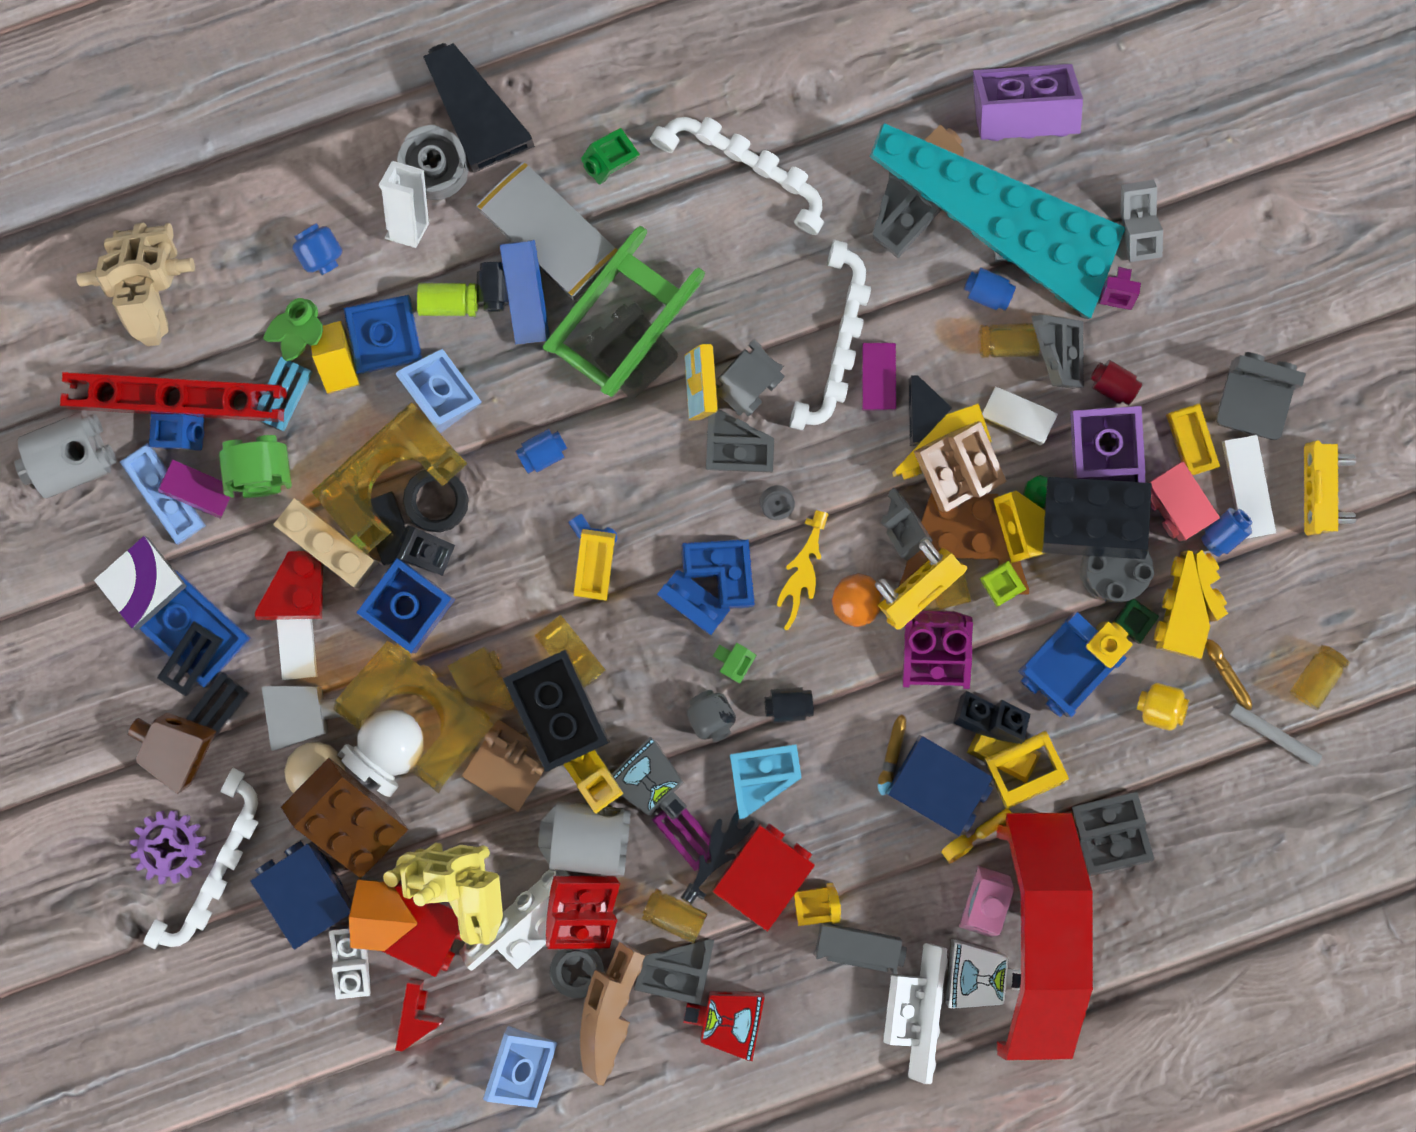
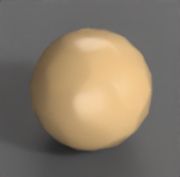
(306, 761)

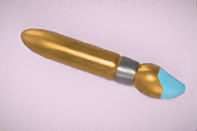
(892, 754)

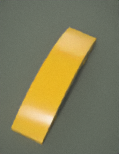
(593, 780)

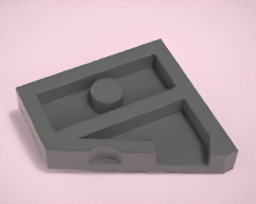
(737, 446)

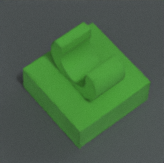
(735, 661)

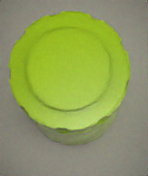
(447, 299)

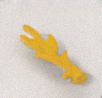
(805, 574)

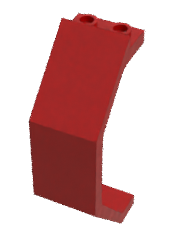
(1053, 936)

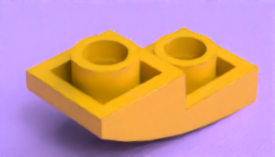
(1207, 573)

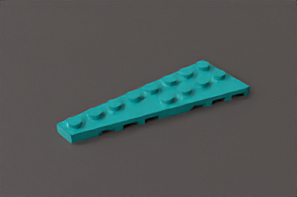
(1039, 233)

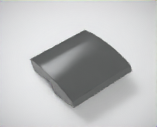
(1112, 834)

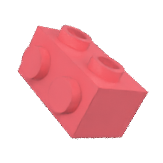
(1181, 503)

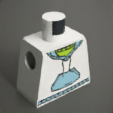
(978, 976)

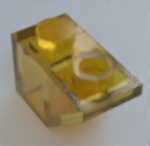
(480, 678)

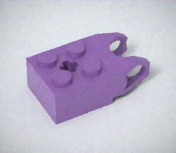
(1124, 460)

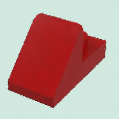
(412, 1024)

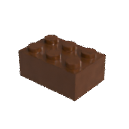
(344, 818)

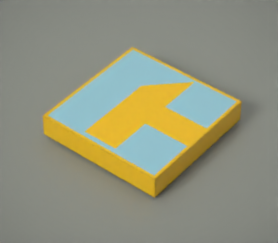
(700, 382)

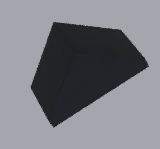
(925, 409)

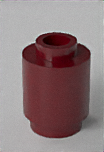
(1115, 382)

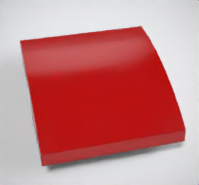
(581, 912)

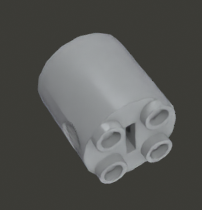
(51, 455)
(584, 841)

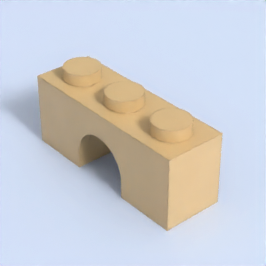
(325, 543)

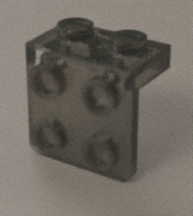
(613, 344)

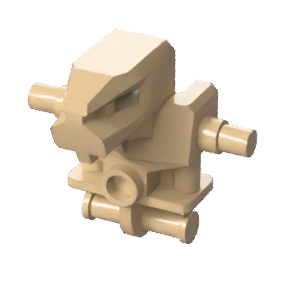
(134, 273)

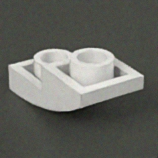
(349, 965)

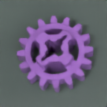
(169, 833)

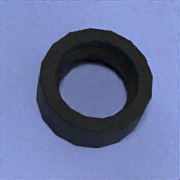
(429, 525)

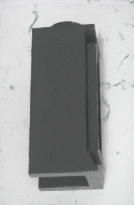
(860, 948)

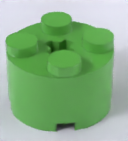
(254, 467)

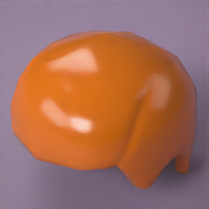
(856, 600)

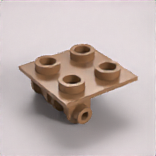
(505, 766)

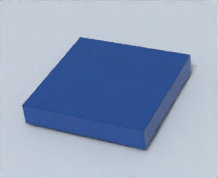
(383, 334)

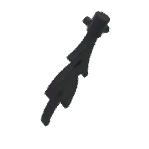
(718, 844)

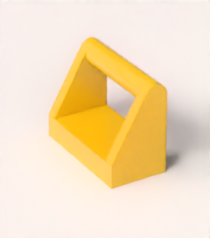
(1031, 788)

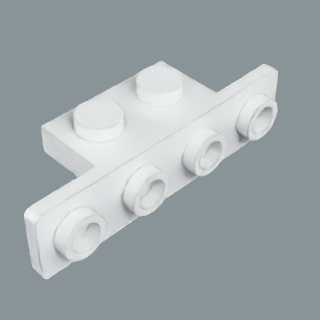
(521, 928)
(915, 1012)

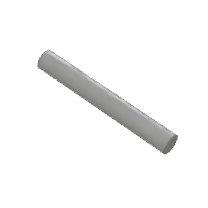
(1275, 734)

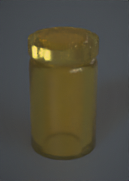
(1008, 340)
(1319, 677)
(674, 915)

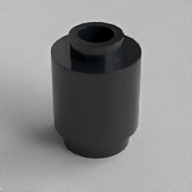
(492, 287)
(789, 704)

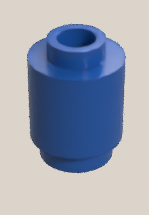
(989, 289)
(541, 451)
(1227, 532)

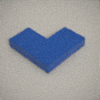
(728, 562)

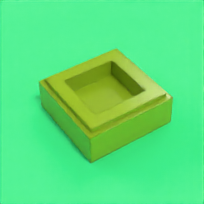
(1002, 584)

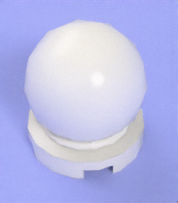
(386, 747)

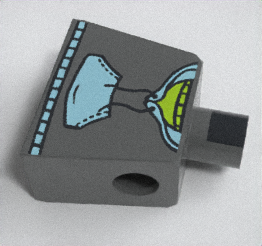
(650, 780)

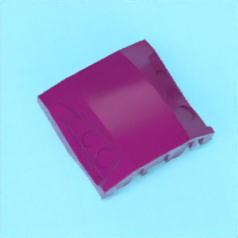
(938, 649)

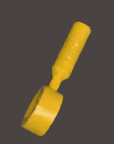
(962, 844)

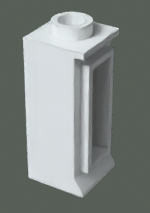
(404, 203)

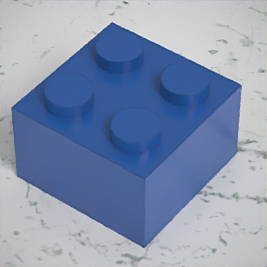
(405, 606)

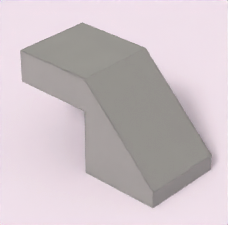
(1138, 215)

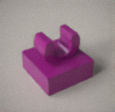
(1120, 291)

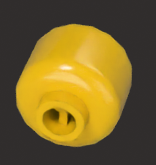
(1163, 706)

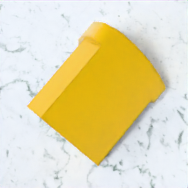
(817, 905)

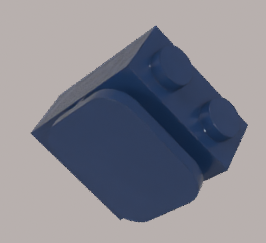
(940, 786)
(302, 893)

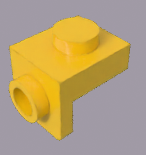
(1109, 643)

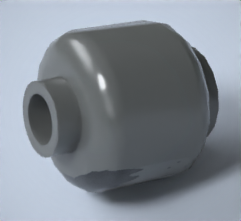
(711, 716)

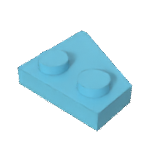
(763, 775)

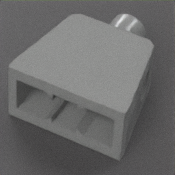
(296, 714)

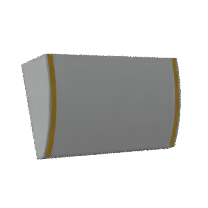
(566, 244)

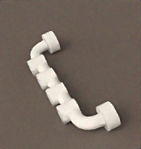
(737, 149)
(849, 327)
(227, 858)

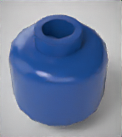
(317, 249)

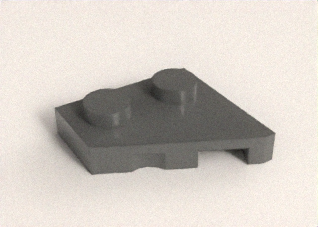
(902, 216)
(1062, 349)
(677, 972)

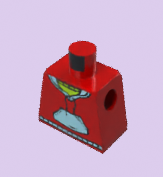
(729, 1021)

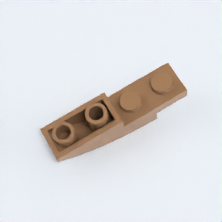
(601, 1022)

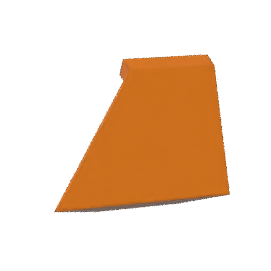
(377, 916)

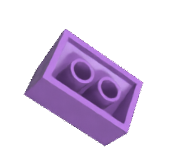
(1027, 102)

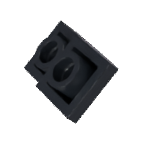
(994, 721)

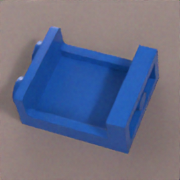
(1065, 667)

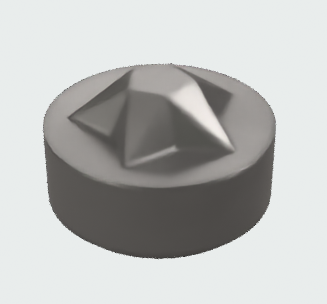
(777, 502)

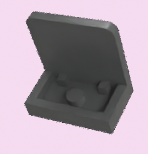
(1258, 395)

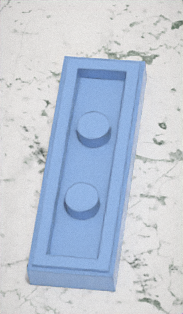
(147, 474)

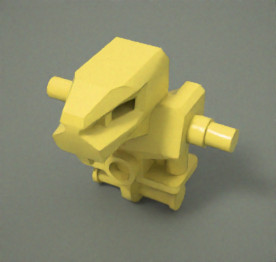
(455, 878)

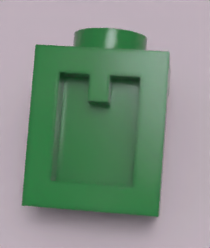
(609, 155)

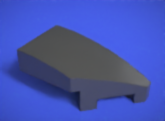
(904, 526)

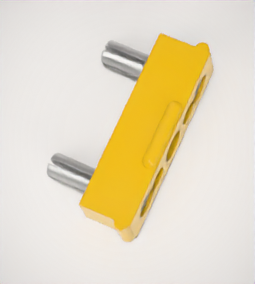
(1322, 488)
(920, 587)

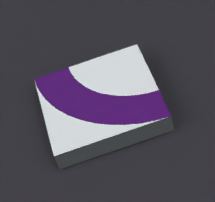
(140, 583)

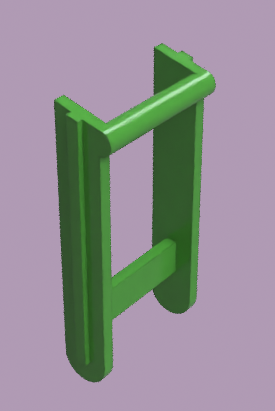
(647, 279)

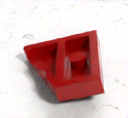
(295, 589)

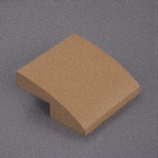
(960, 466)

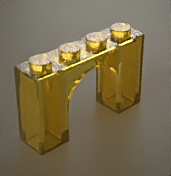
(349, 488)
(395, 673)

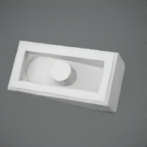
(1019, 415)

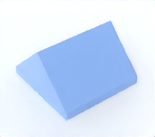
(439, 389)
(520, 1069)

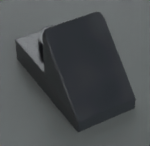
(424, 550)

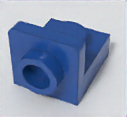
(176, 431)

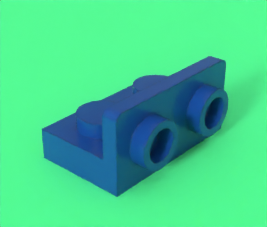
(693, 602)

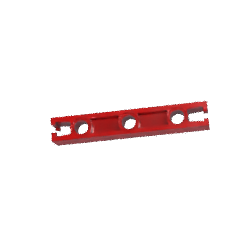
(151, 394)

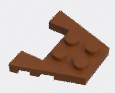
(967, 532)

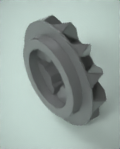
(561, 975)

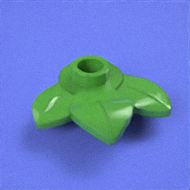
(295, 328)

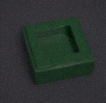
(1136, 620)

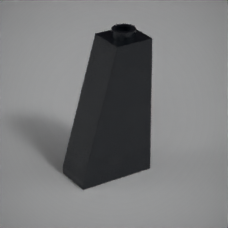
(477, 113)

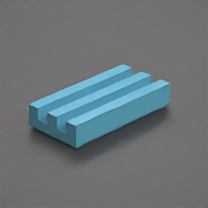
(296, 395)

